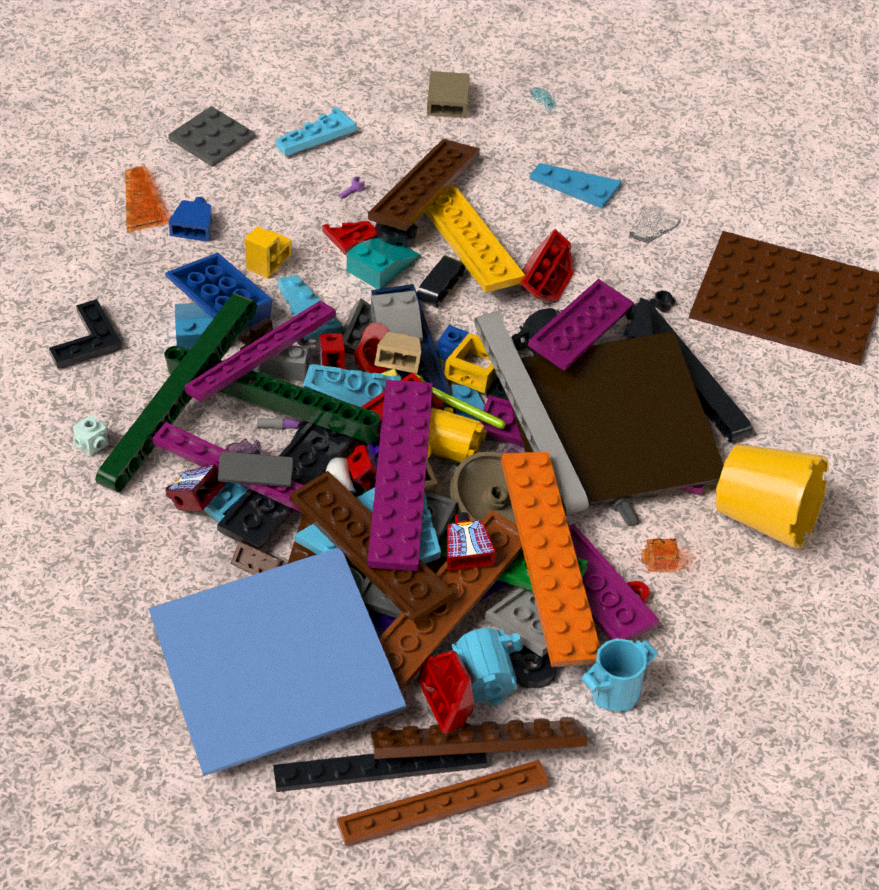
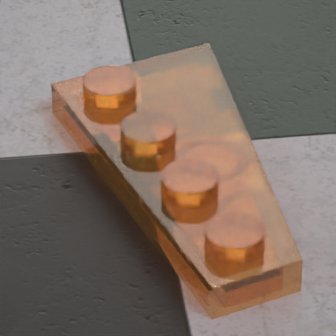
(142, 201)

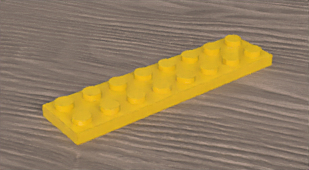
(473, 241)

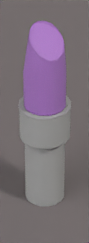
(277, 423)

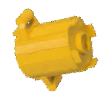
(453, 435)

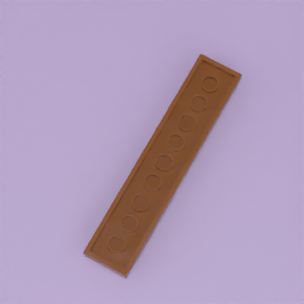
(411, 644)

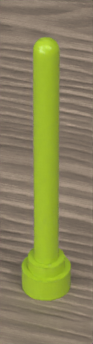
(467, 408)

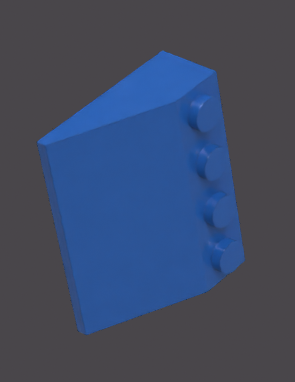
(214, 281)

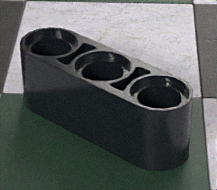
(440, 280)

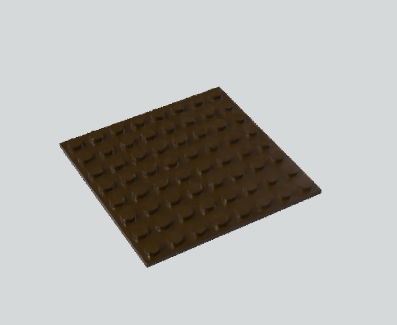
(628, 418)

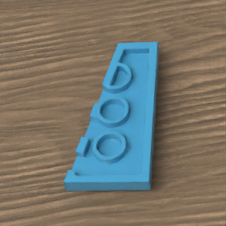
(580, 185)

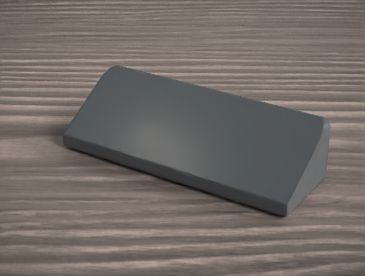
(355, 325)
(255, 469)

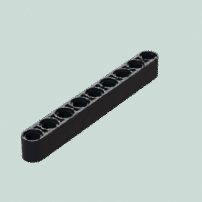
(714, 400)

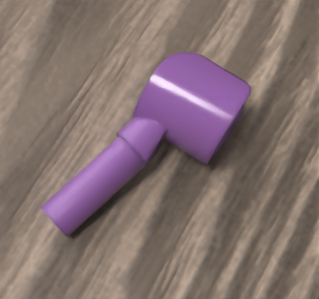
(356, 186)

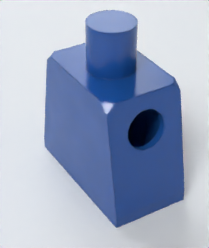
(192, 220)

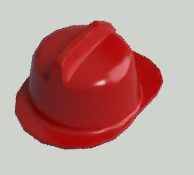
(366, 352)

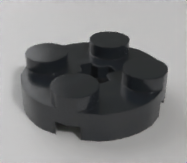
(392, 235)
(532, 676)

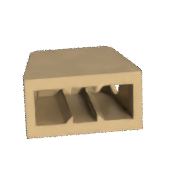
(399, 352)

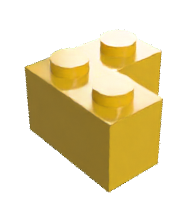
(266, 251)

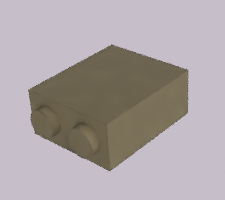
(448, 94)

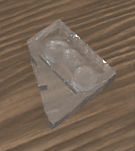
(653, 224)

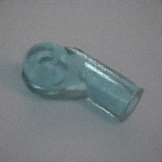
(543, 97)

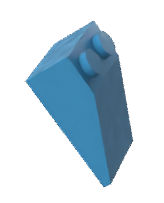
(190, 323)

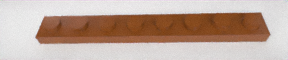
(442, 802)

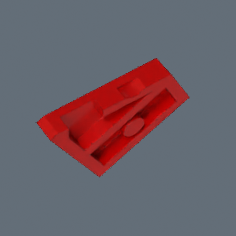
(350, 234)

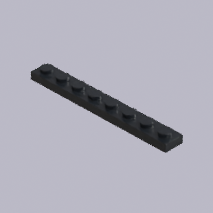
(366, 769)

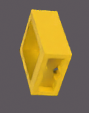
(457, 369)

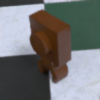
(256, 331)

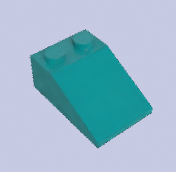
(379, 261)

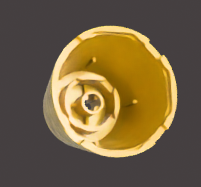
(773, 491)

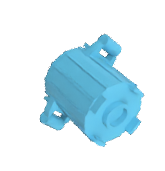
(488, 662)
(619, 673)

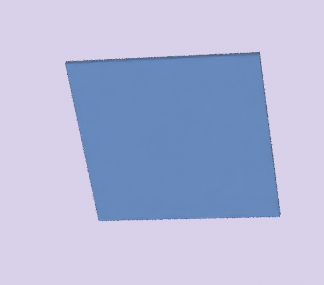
(274, 660)

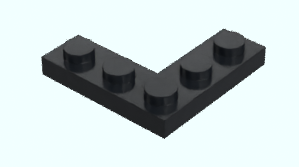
(100, 340)

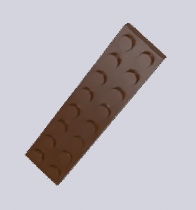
(423, 184)
(348, 527)
(482, 738)

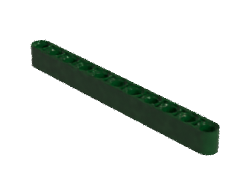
(171, 397)
(296, 401)

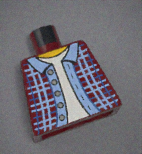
(195, 488)

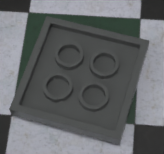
(211, 136)

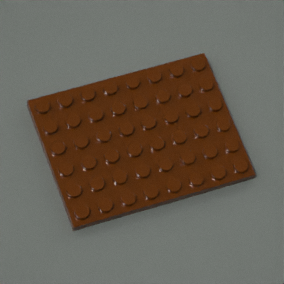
(788, 297)

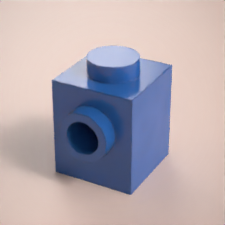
(449, 341)

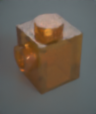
(660, 555)

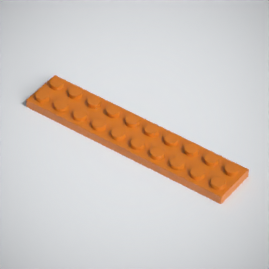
(550, 559)

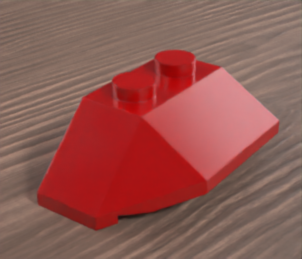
(549, 268)
(447, 690)

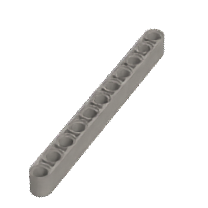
(529, 408)

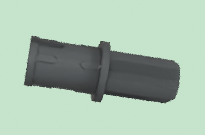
(624, 507)

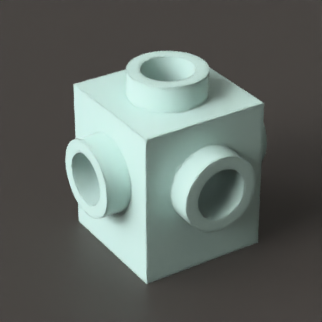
(90, 435)

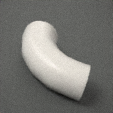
(340, 470)

